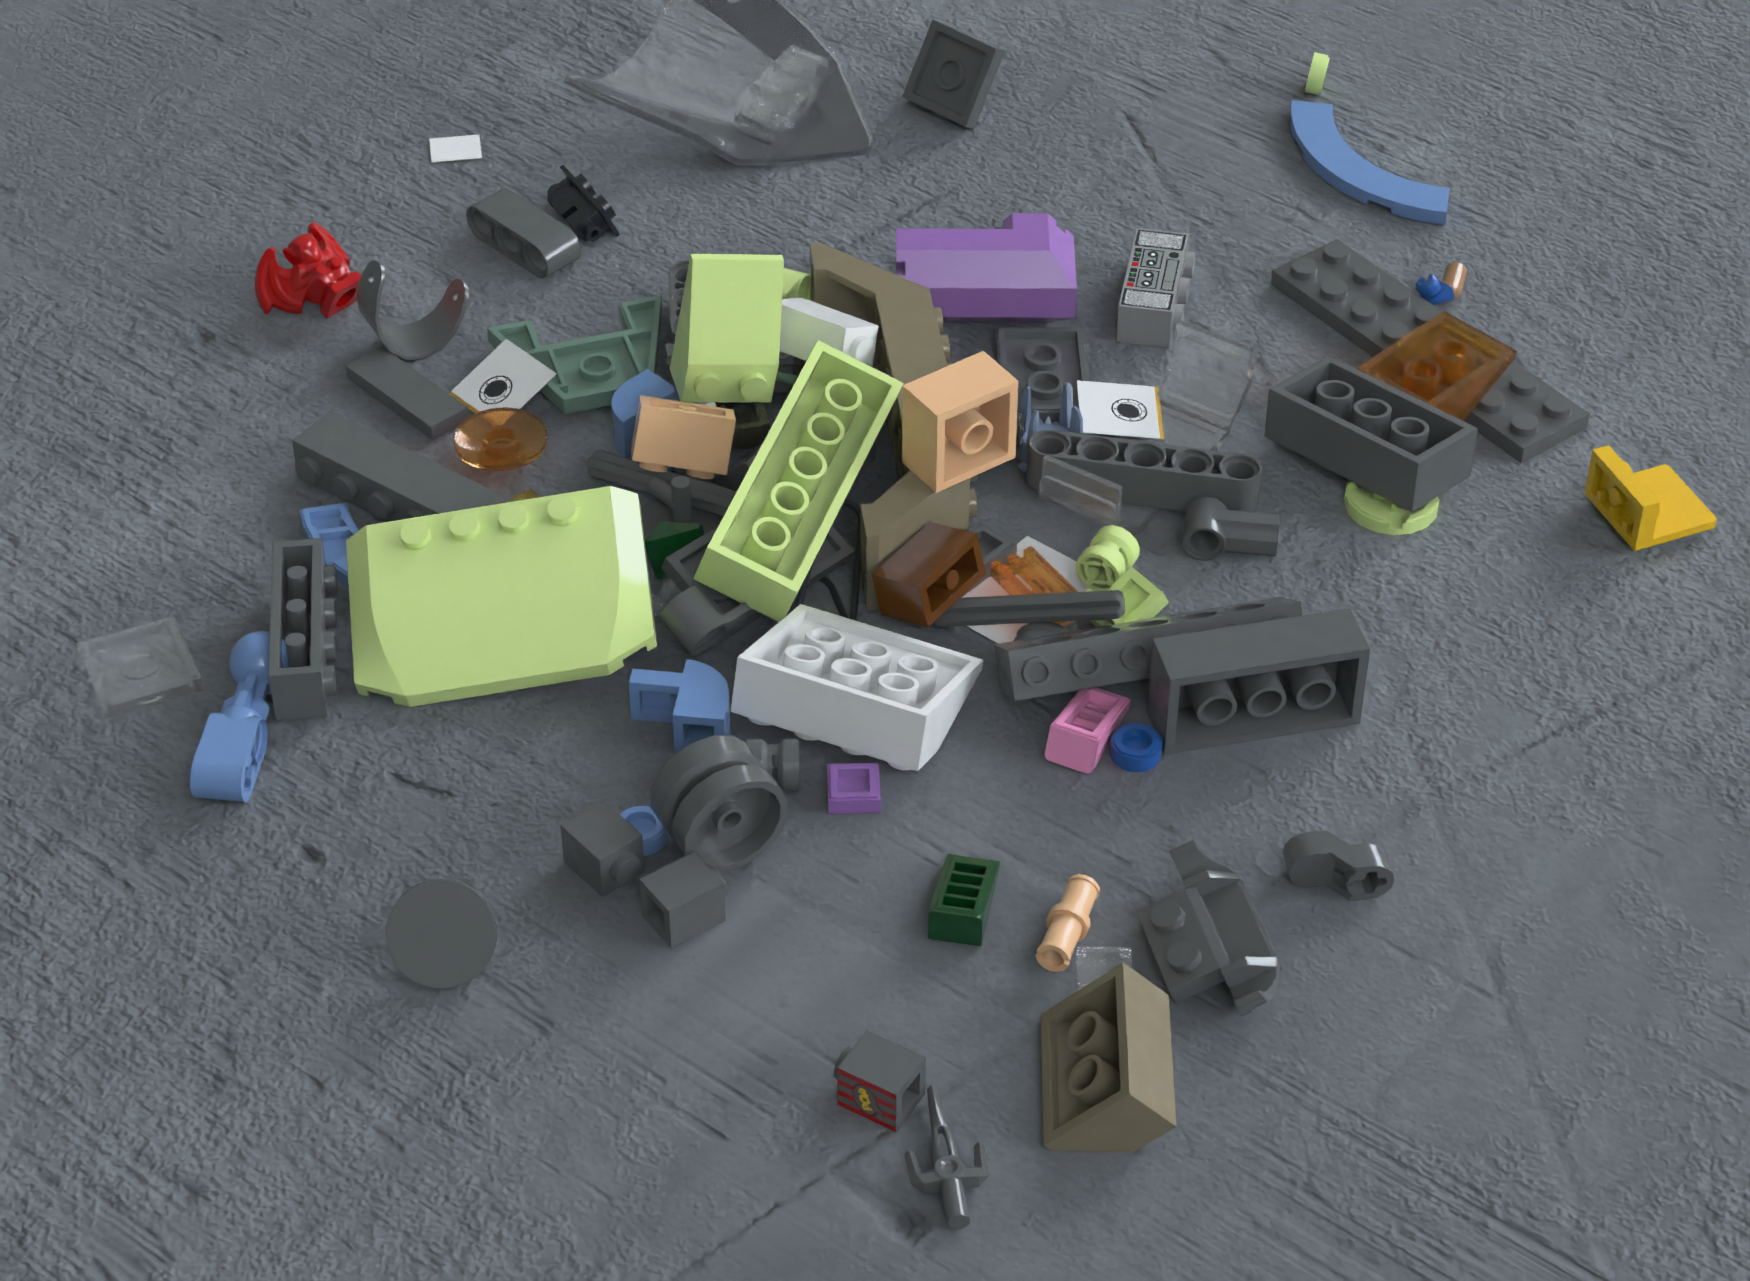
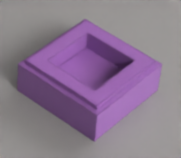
(853, 788)

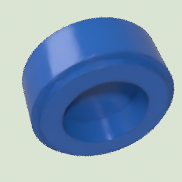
(1136, 747)

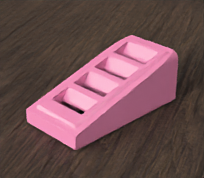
(1081, 734)

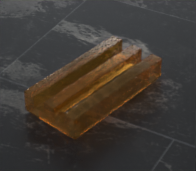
(1033, 571)

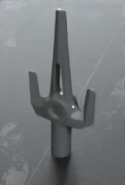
(948, 1172)

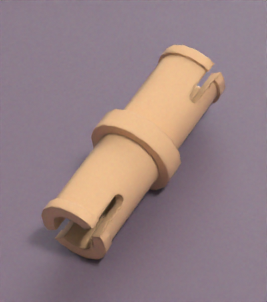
(1068, 923)

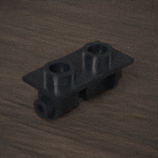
(577, 206)

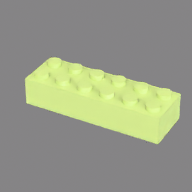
(798, 482)

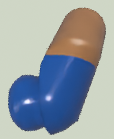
(1445, 290)

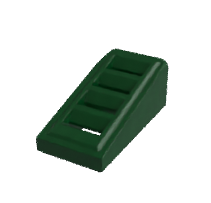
(958, 923)

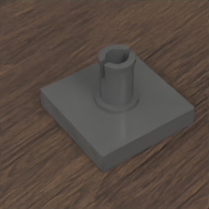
(953, 74)

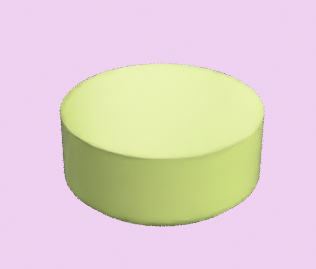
(1317, 73)

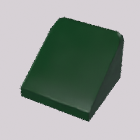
(667, 539)

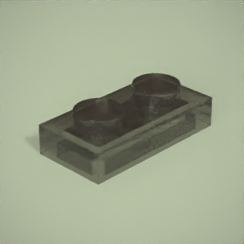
(750, 425)

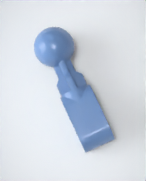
(237, 736)

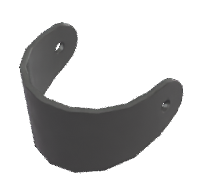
(418, 338)

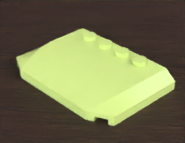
(499, 597)

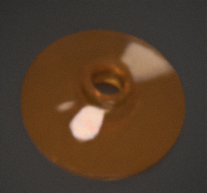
(500, 439)

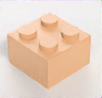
(959, 421)

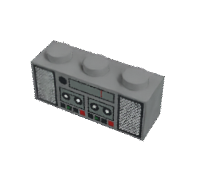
(1154, 288)

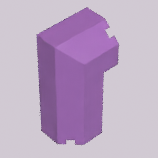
(994, 274)

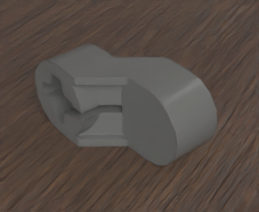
(1347, 869)

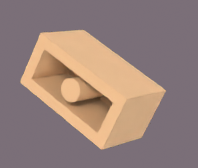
(682, 437)

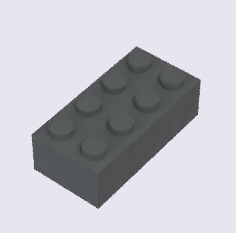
(1370, 433)
(1257, 680)

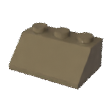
(1108, 1066)

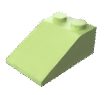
(729, 328)

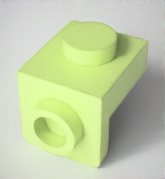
(1141, 598)

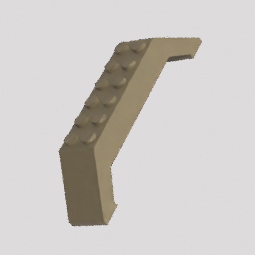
(905, 350)

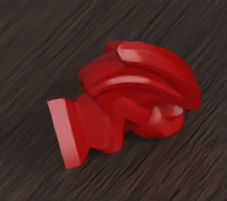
(317, 275)

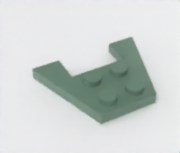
(595, 365)

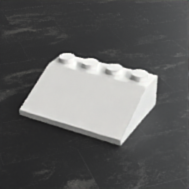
(853, 686)

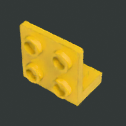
(1646, 504)

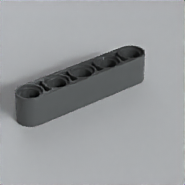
(1152, 472)

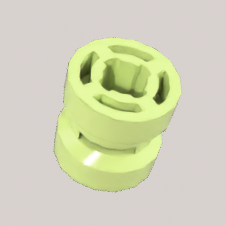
(1107, 557)

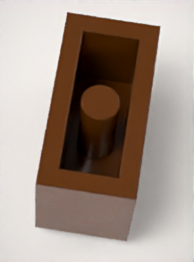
(928, 574)

